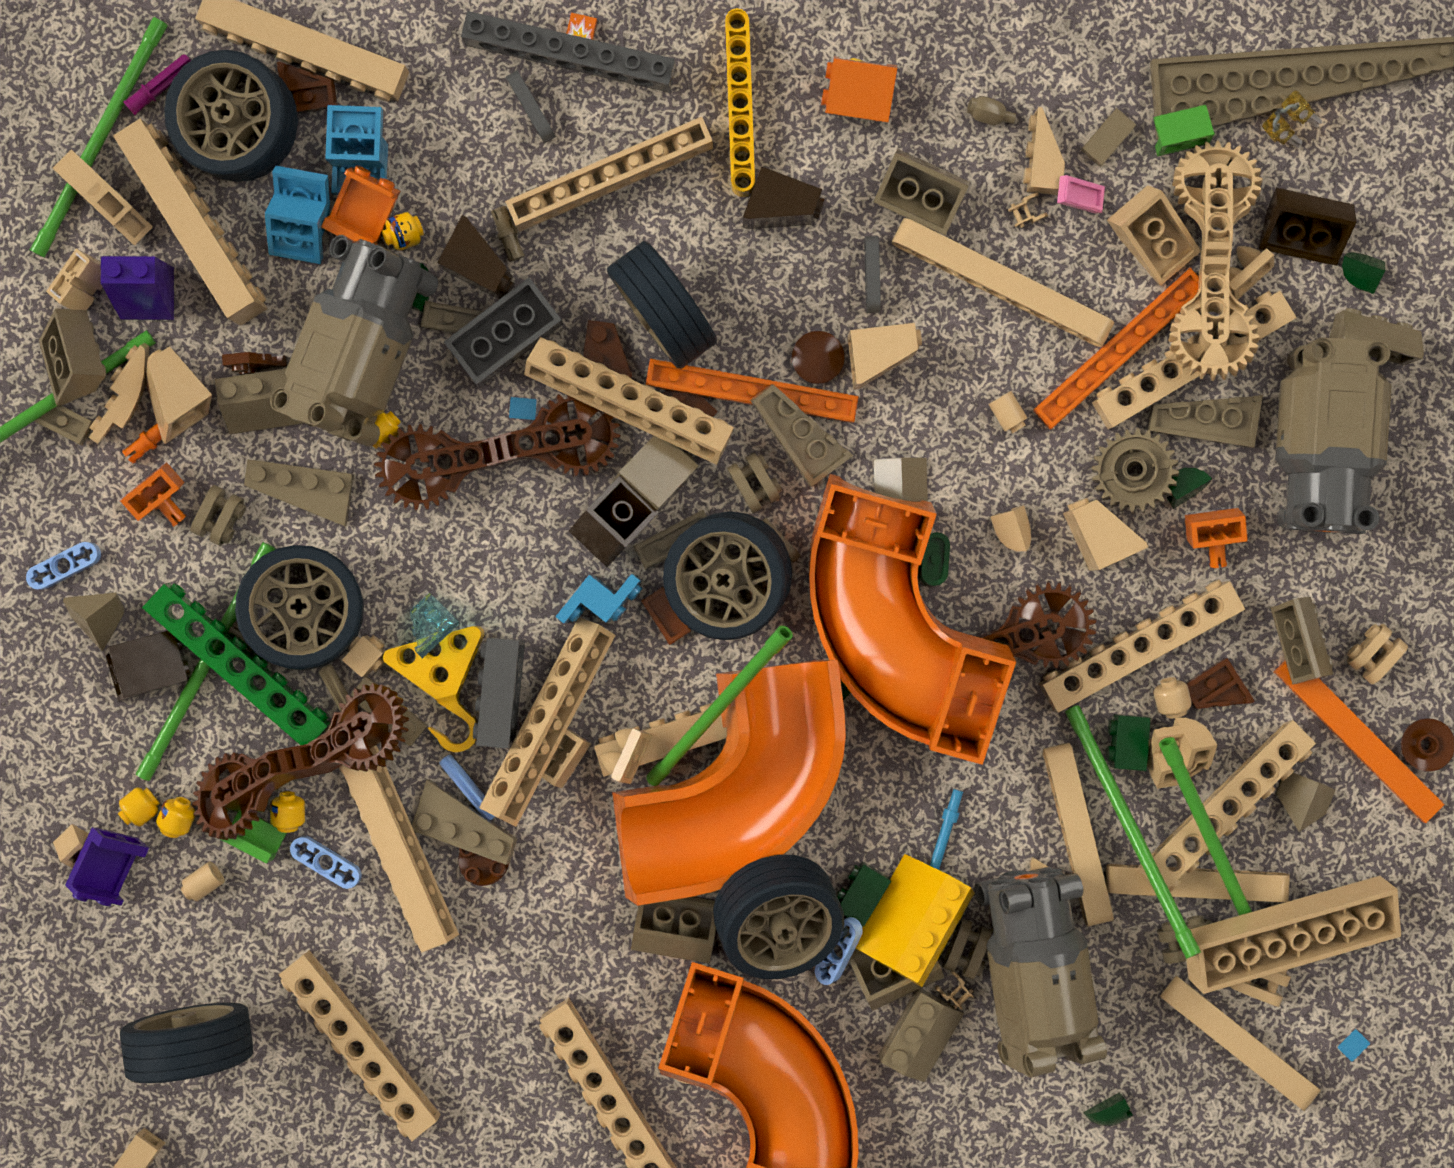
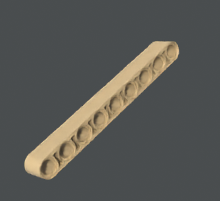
(1002, 282)

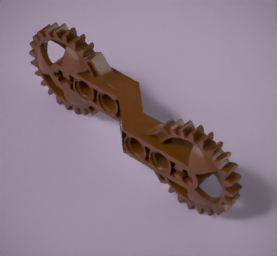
(495, 451)
(1033, 613)
(344, 744)

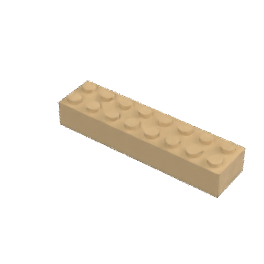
(190, 221)
(1294, 934)

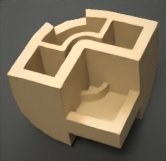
(1194, 744)

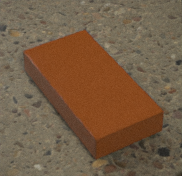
(664, 616)

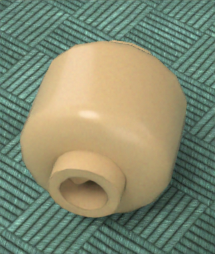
(1172, 698)

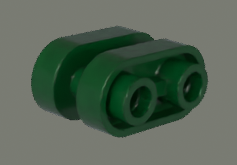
(935, 561)

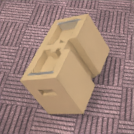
(77, 281)

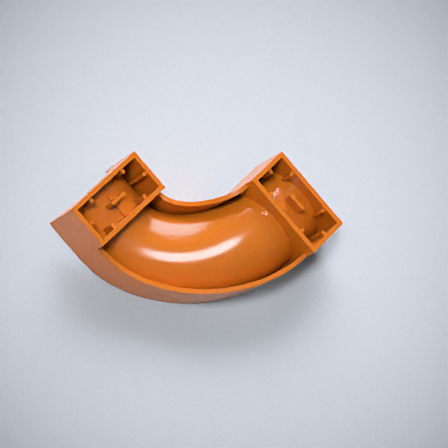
(886, 641)
(752, 800)
(768, 1066)

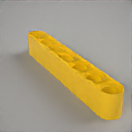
(740, 90)

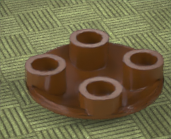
(818, 357)
(480, 869)

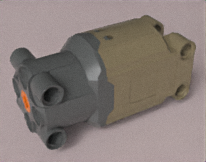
(354, 342)
(1333, 435)
(1040, 971)

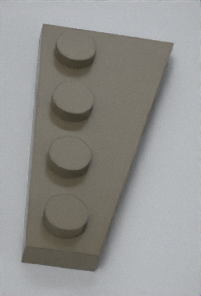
(1218, 421)
(804, 441)
(307, 488)
(460, 825)

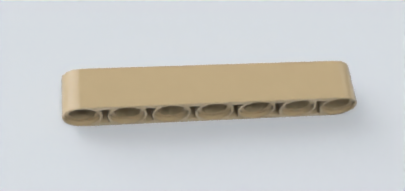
(1078, 833)
(1201, 884)
(1240, 1043)

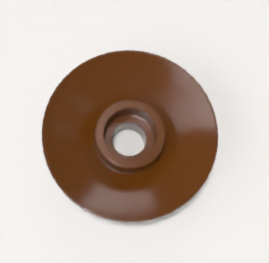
(1439, 749)

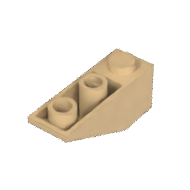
(1046, 160)

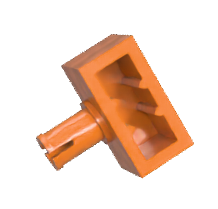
(156, 494)
(1214, 531)

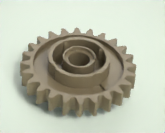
(1132, 451)

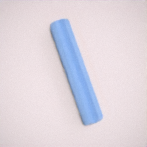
(464, 783)

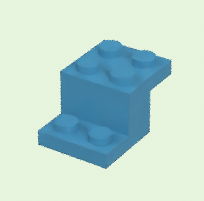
(354, 140)
(297, 214)
(600, 599)

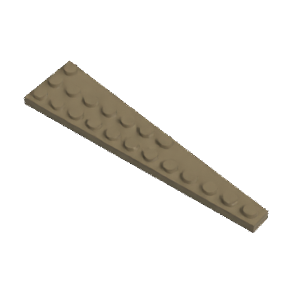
(1260, 81)

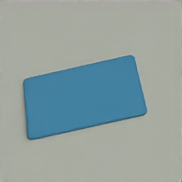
(522, 408)
(1353, 1045)

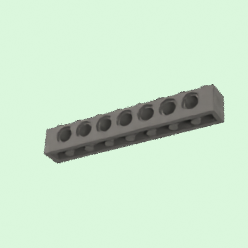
(568, 51)

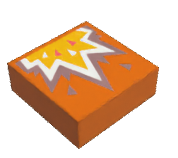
(582, 26)

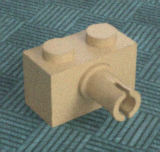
(566, 758)

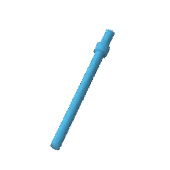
(950, 817)

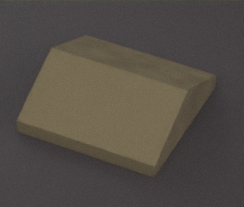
(901, 478)

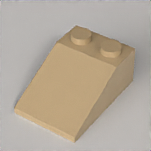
(1154, 234)

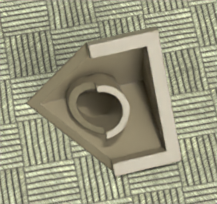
(96, 615)
(1304, 799)

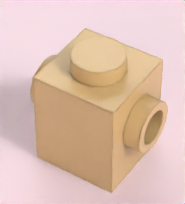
(365, 655)

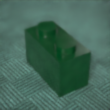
(1128, 742)
(863, 892)

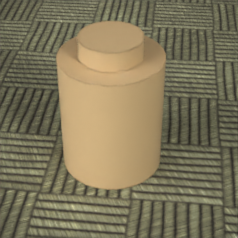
(1008, 412)
(202, 882)

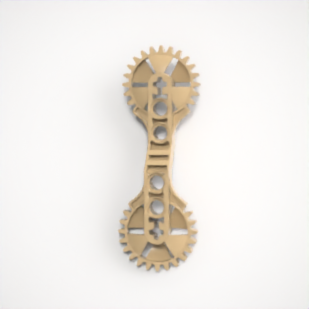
(1215, 261)

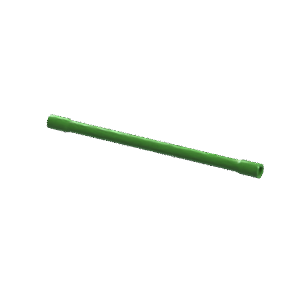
(149, 42)
(48, 402)
(772, 646)
(153, 757)
(1175, 761)
(1182, 932)

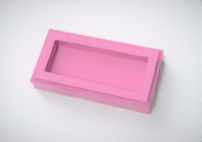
(1080, 194)

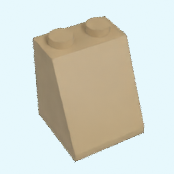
(880, 350)
(175, 394)
(1101, 534)

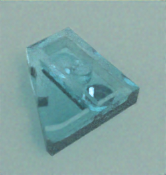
(430, 624)

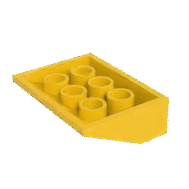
(914, 919)

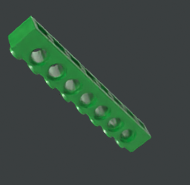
(160, 608)

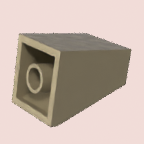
(658, 471)

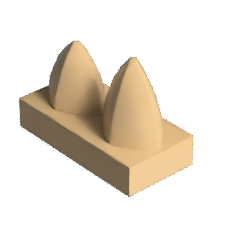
(1255, 265)
(625, 764)

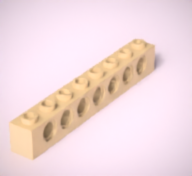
(610, 174)
(634, 412)
(1112, 413)
(1226, 606)
(547, 721)
(1298, 747)
(374, 1049)
(639, 1129)

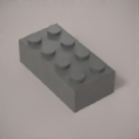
(503, 332)
(500, 692)

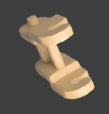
(1033, 219)
(963, 998)

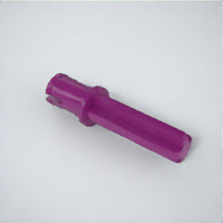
(155, 86)

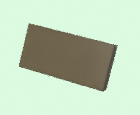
(1108, 137)

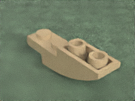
(102, 197)
(129, 385)

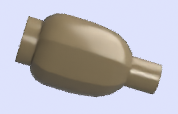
(989, 111)

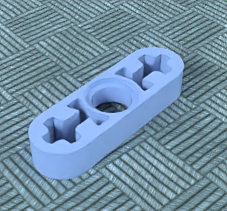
(77, 551)
(327, 873)
(847, 945)

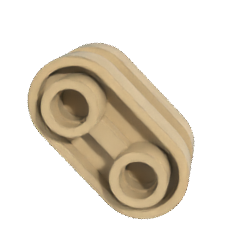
(1376, 638)
(1265, 994)

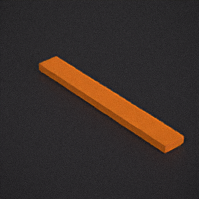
(1118, 350)
(743, 388)
(1365, 745)

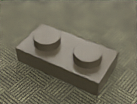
(66, 424)

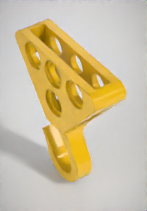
(423, 674)

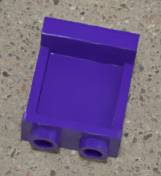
(104, 866)

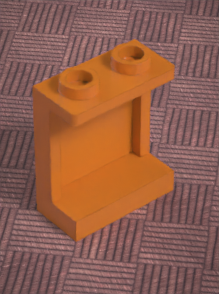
(859, 89)
(362, 206)

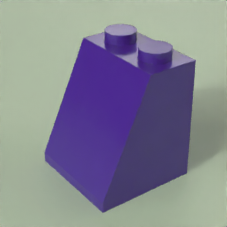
(139, 287)

